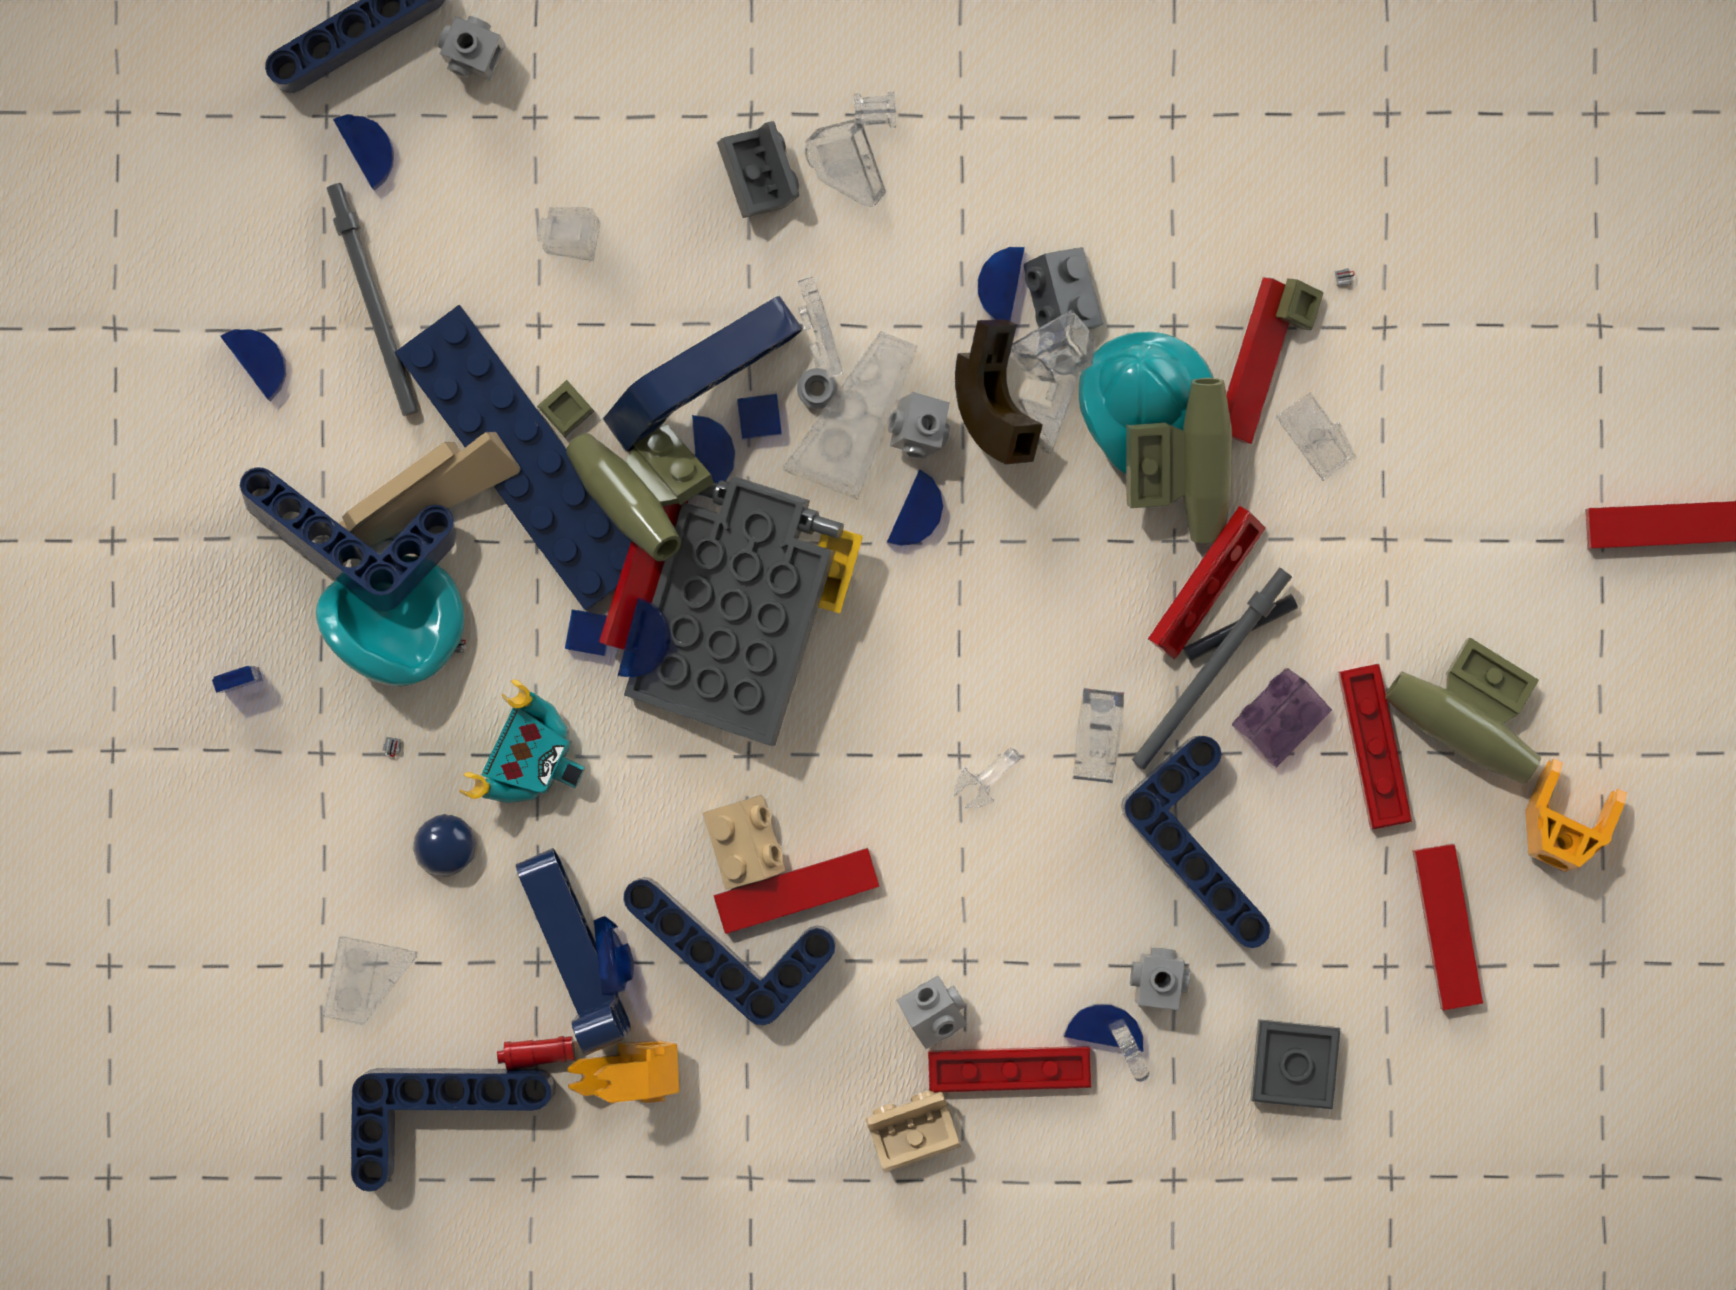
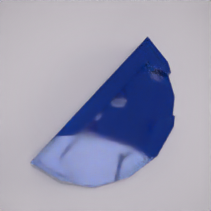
(369, 147)
(999, 282)
(260, 359)
(713, 448)
(919, 513)
(646, 641)
(614, 959)
(1093, 1024)

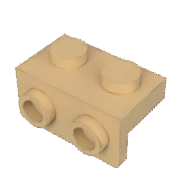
(744, 842)
(912, 1130)

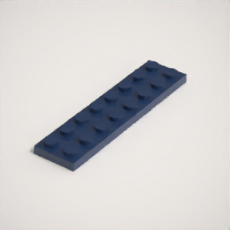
(546, 496)

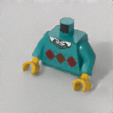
(527, 753)

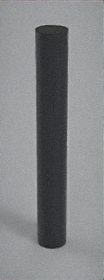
(1214, 639)

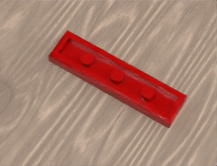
(1256, 361)
(1661, 525)
(637, 580)
(1207, 582)
(1374, 746)
(796, 890)
(1447, 926)
(1009, 1069)

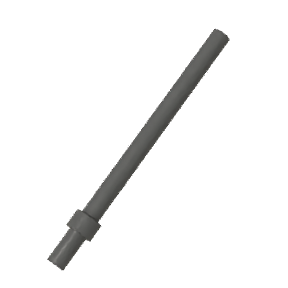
(347, 227)
(1259, 605)

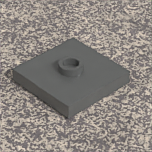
(1295, 1064)

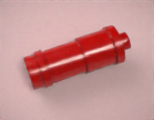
(538, 1052)

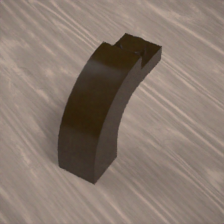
(985, 398)

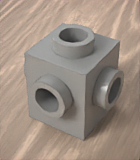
(480, 57)
(919, 425)
(1162, 994)
(933, 1011)

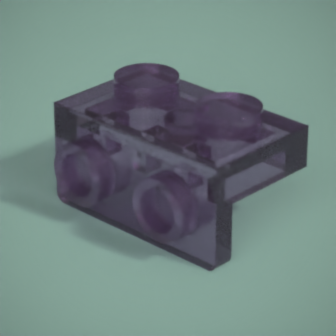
(1281, 716)

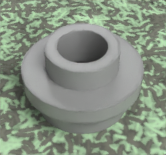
(805, 382)

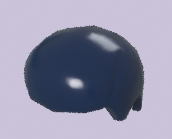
(444, 845)

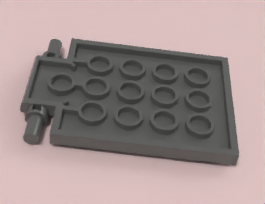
(738, 608)

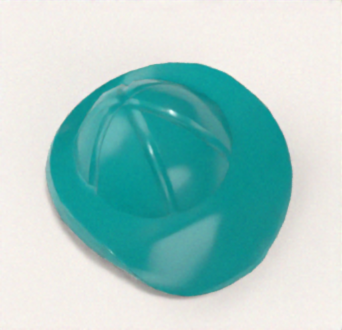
(1136, 383)
(395, 644)

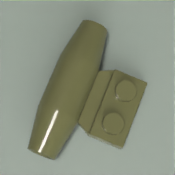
(1186, 463)
(634, 490)
(1472, 710)

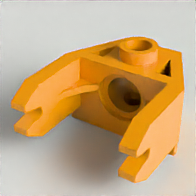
(1576, 840)
(638, 1072)

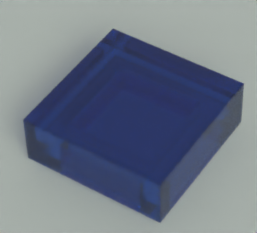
(759, 416)
(585, 632)
(237, 679)

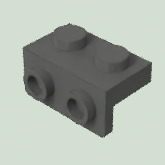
(759, 170)
(1060, 284)

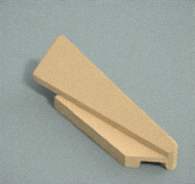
(438, 478)

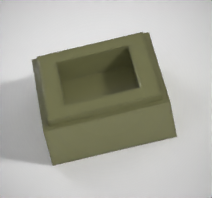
(1299, 304)
(565, 408)

